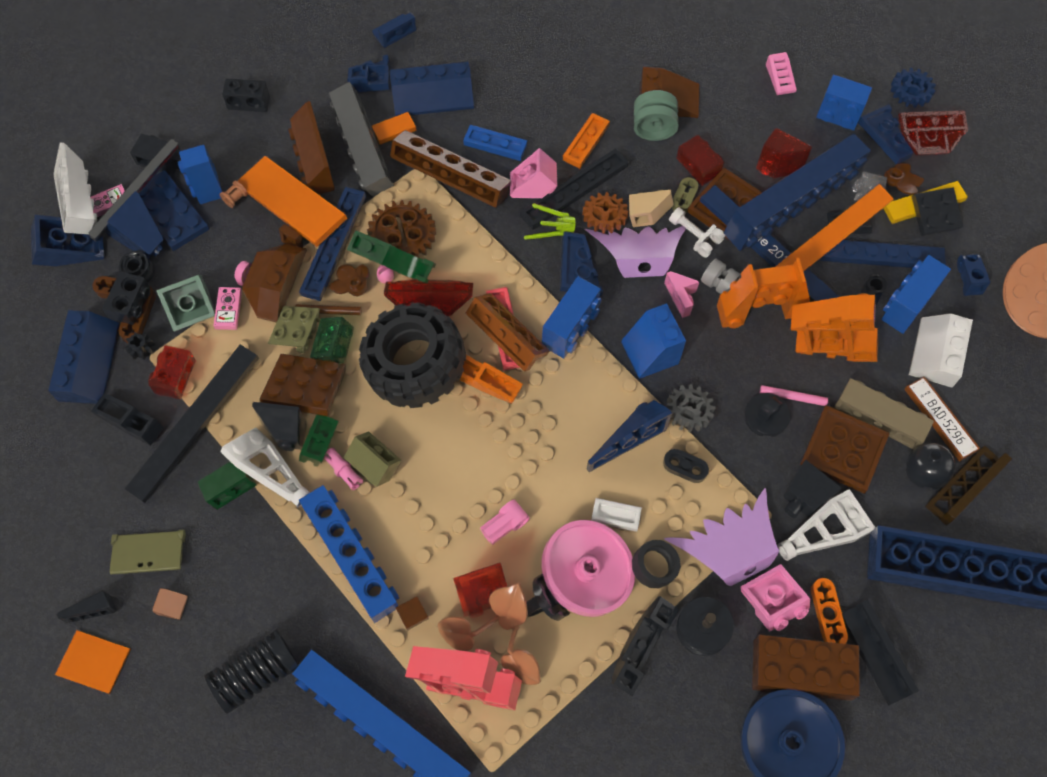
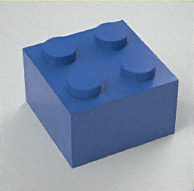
(844, 102)

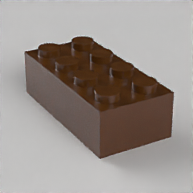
(806, 666)

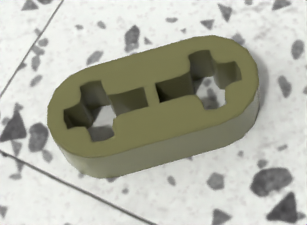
(681, 194)

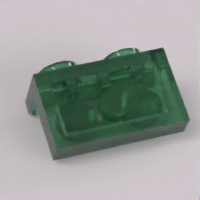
(332, 339)

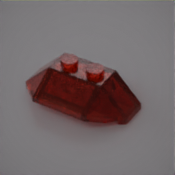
(933, 131)
(442, 294)

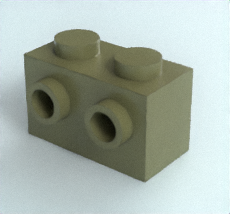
(372, 459)

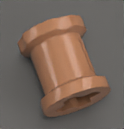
(233, 194)

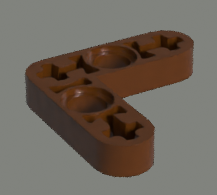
(140, 322)

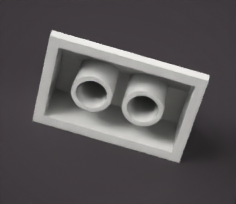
(941, 348)

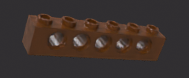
(450, 168)

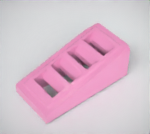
(777, 62)

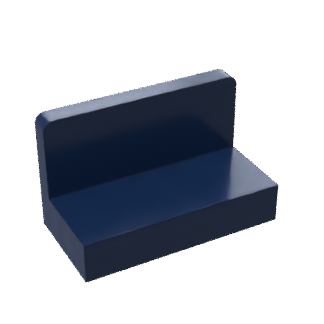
(395, 29)

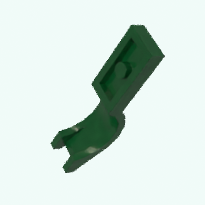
(390, 257)

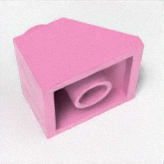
(534, 176)

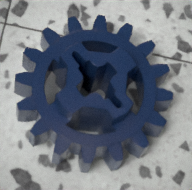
(913, 87)

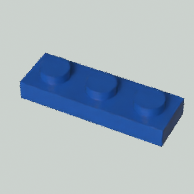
(495, 142)

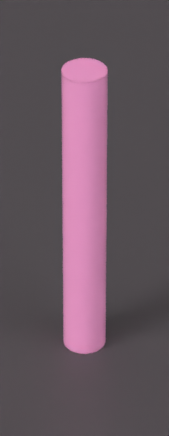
(797, 396)

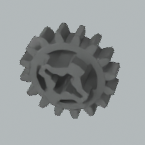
(690, 408)

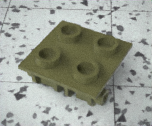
(295, 327)

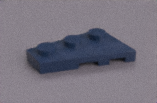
(576, 261)

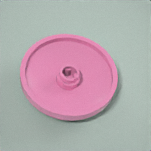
(588, 568)

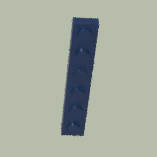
(332, 247)
(882, 254)

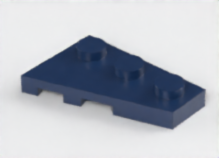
(885, 132)

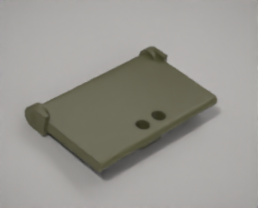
(159, 548)

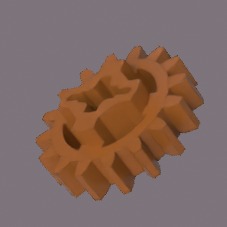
(605, 213)

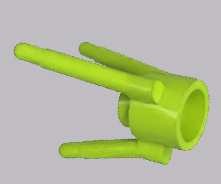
(563, 224)

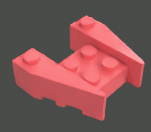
(465, 675)

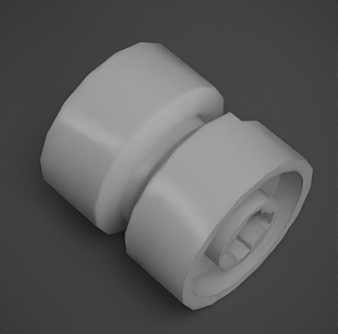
(714, 273)

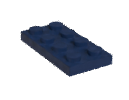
(172, 211)

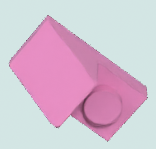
(680, 289)

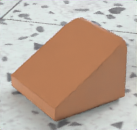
(169, 604)

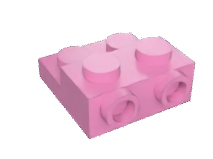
(776, 598)

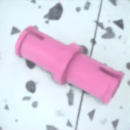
(343, 469)

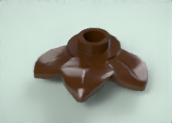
(902, 179)
(350, 280)

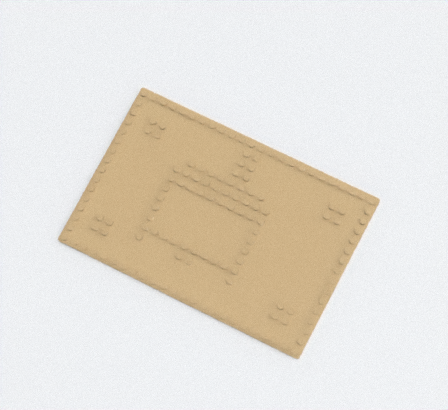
(471, 460)

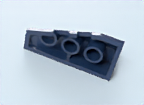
(642, 425)

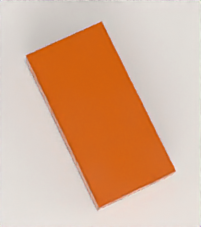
(391, 128)

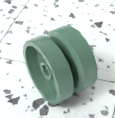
(655, 115)

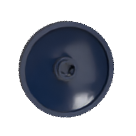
(792, 737)

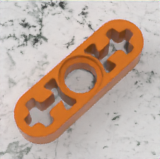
(818, 597)

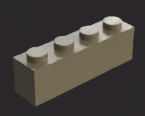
(884, 413)

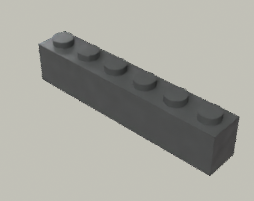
(360, 139)

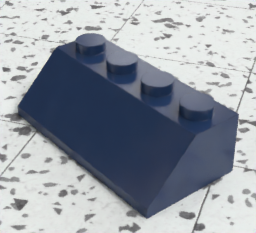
(432, 89)
(84, 357)

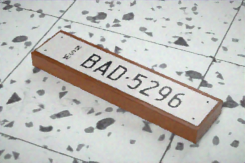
(944, 420)

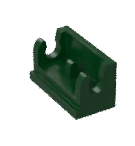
(318, 439)
(225, 485)

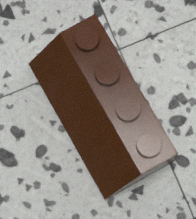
(310, 150)

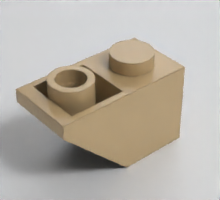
(649, 207)

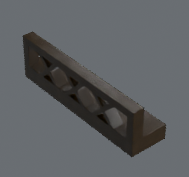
(976, 487)

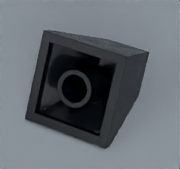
(283, 424)

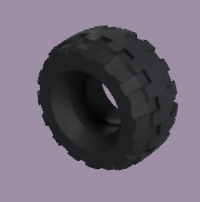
(427, 377)

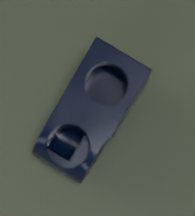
(973, 274)

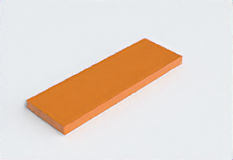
(292, 201)

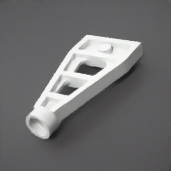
(253, 443)
(849, 513)

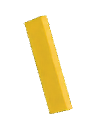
(904, 209)

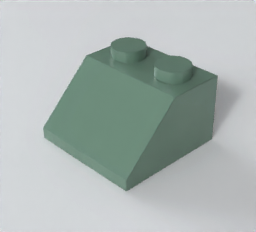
(186, 302)

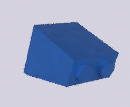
(654, 342)

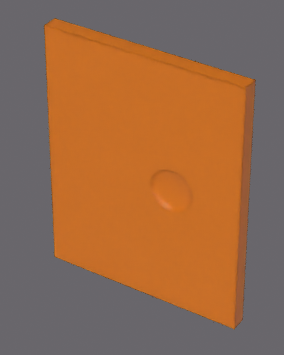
(93, 662)

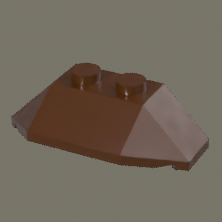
(272, 279)

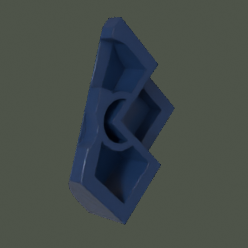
(370, 75)

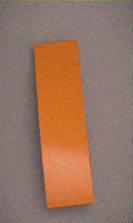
(490, 380)

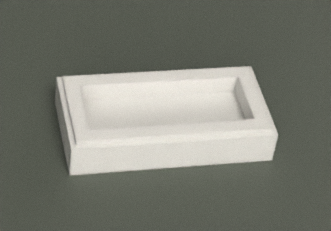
(616, 514)

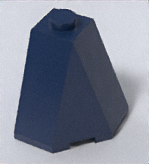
(135, 227)

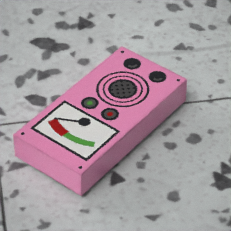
(106, 199)
(227, 308)

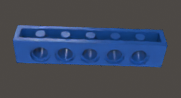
(376, 606)

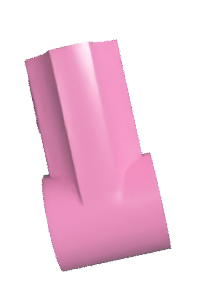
(509, 518)

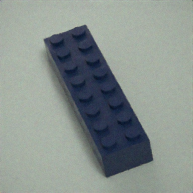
(796, 192)
(958, 567)

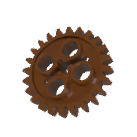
(420, 226)

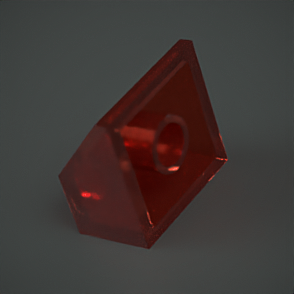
(782, 155)
(476, 587)

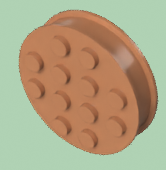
(1027, 291)

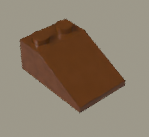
(683, 89)

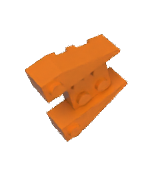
(760, 287)
(837, 327)

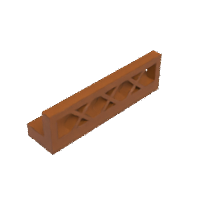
(505, 332)

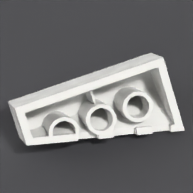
(73, 192)

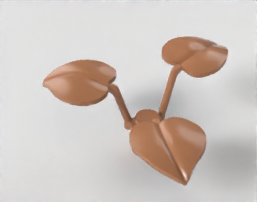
(511, 612)

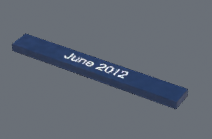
(766, 247)

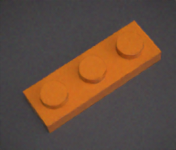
(586, 140)

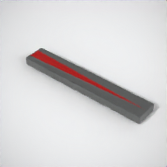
(137, 185)

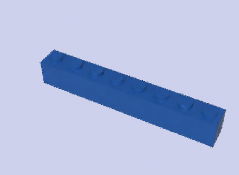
(375, 720)

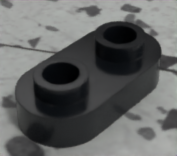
(685, 465)

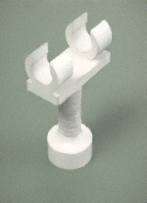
(701, 245)

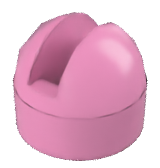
(387, 275)

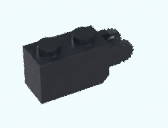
(148, 147)

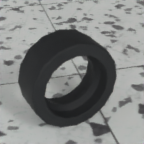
(667, 552)

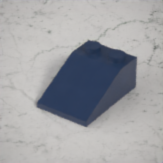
(56, 248)

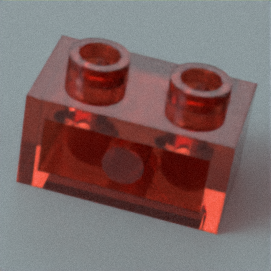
(700, 159)
(172, 372)

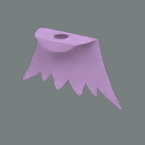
(647, 246)
(738, 546)

